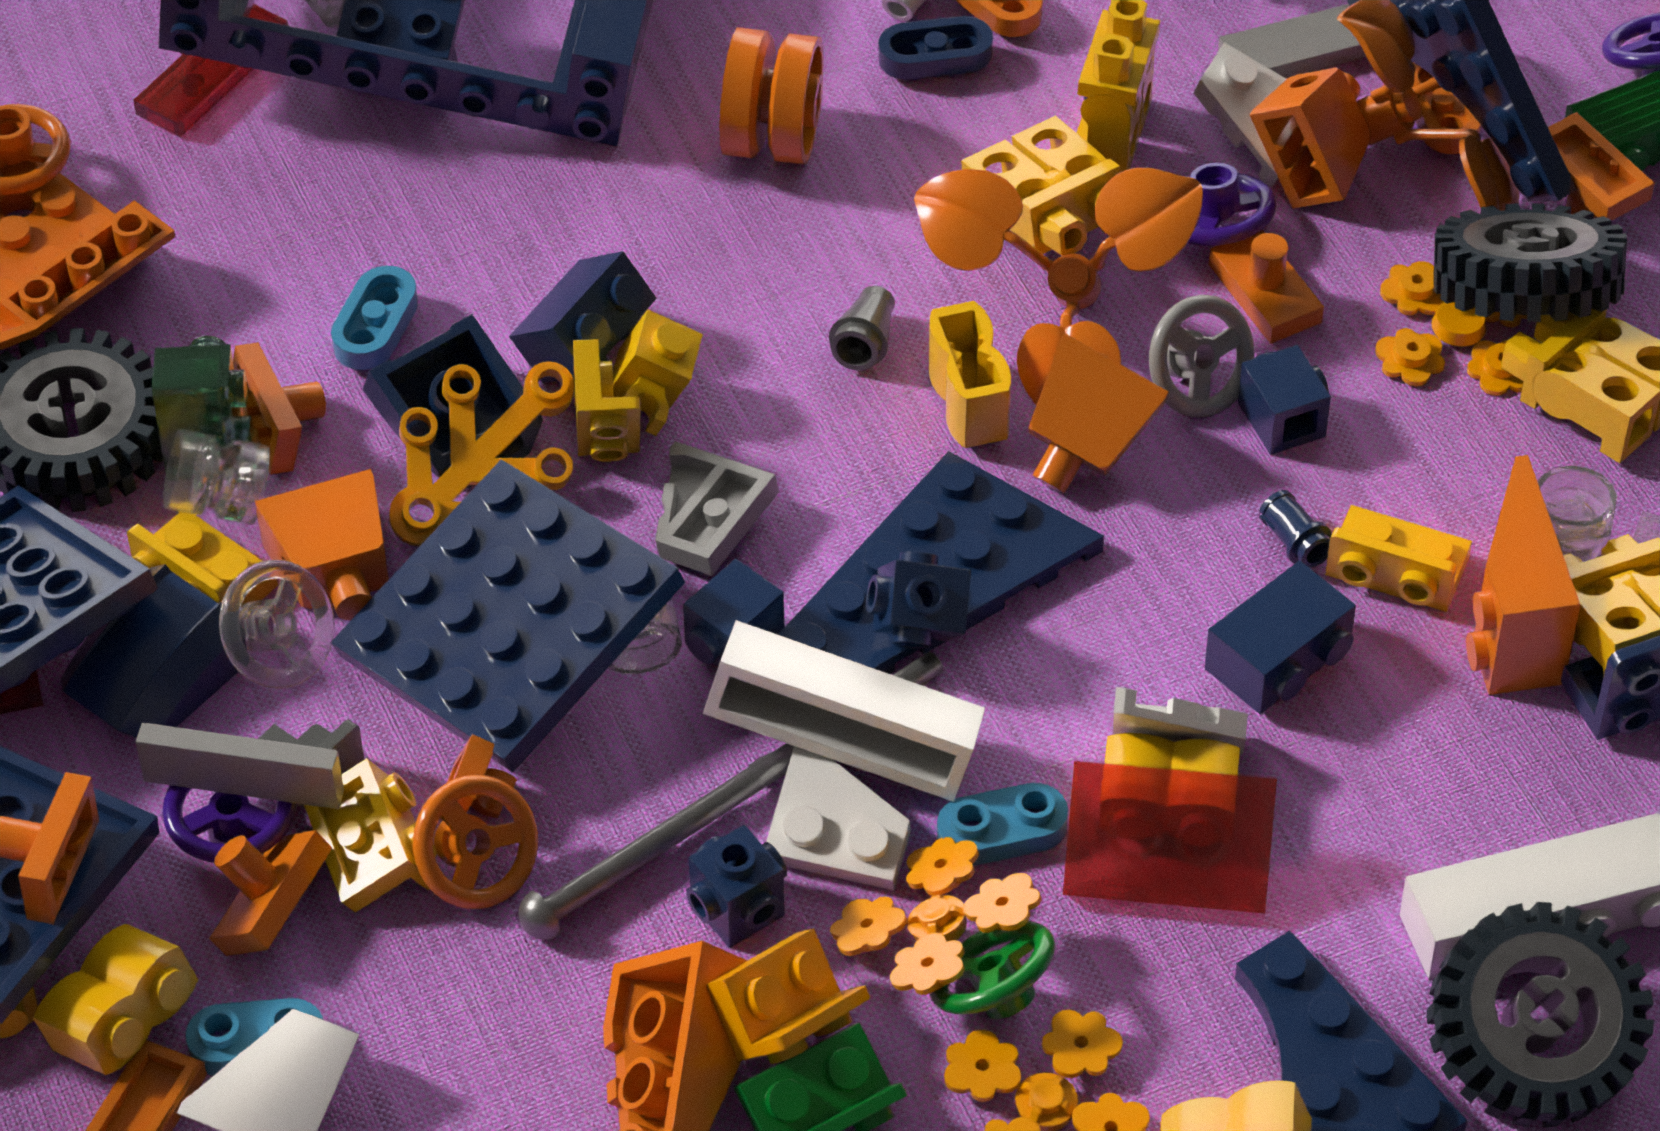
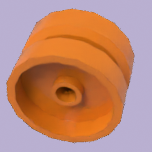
(771, 95)

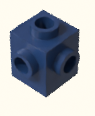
(919, 600)
(737, 885)

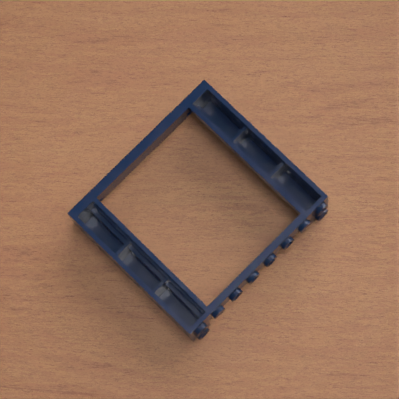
(581, 103)

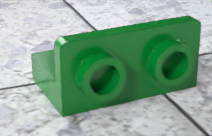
(822, 1088)

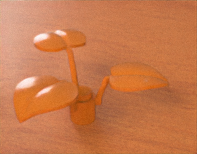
(1397, 106)
(1141, 209)

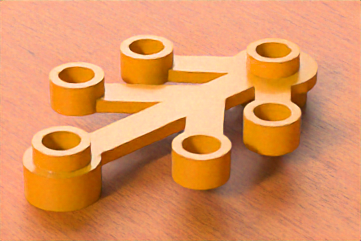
(471, 458)

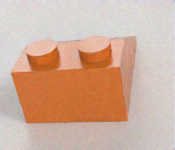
(1526, 597)

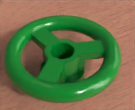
(998, 977)

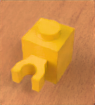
(656, 365)

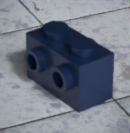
(593, 301)
(1280, 637)

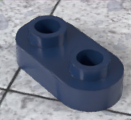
(935, 47)

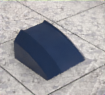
(418, 382)
(153, 660)

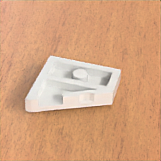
(1230, 92)
(1178, 720)
(837, 824)

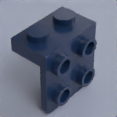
(404, 25)
(1626, 694)

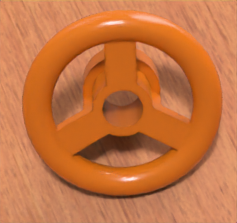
(19, 145)
(451, 842)

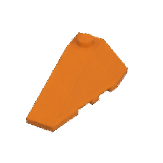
(669, 1039)

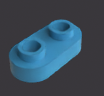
(366, 327)
(1005, 824)
(246, 1024)

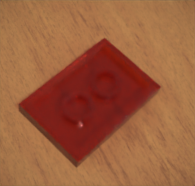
(1169, 836)

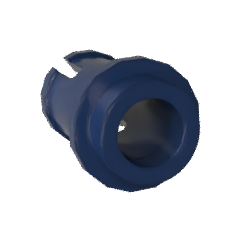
(1296, 529)

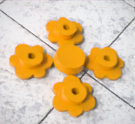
(1418, 355)
(937, 920)
(1047, 1099)

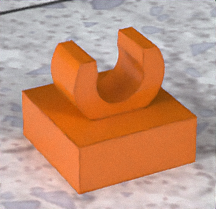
(475, 761)

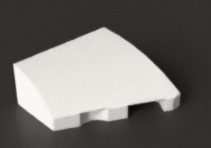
(278, 1080)

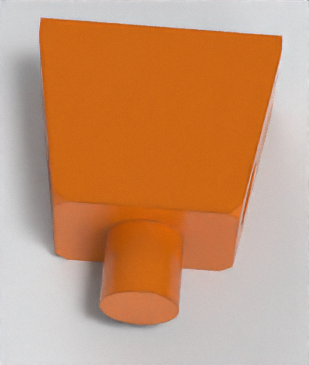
(1314, 135)
(1089, 412)
(332, 534)

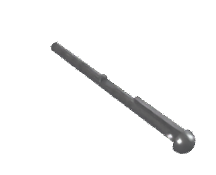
(541, 915)

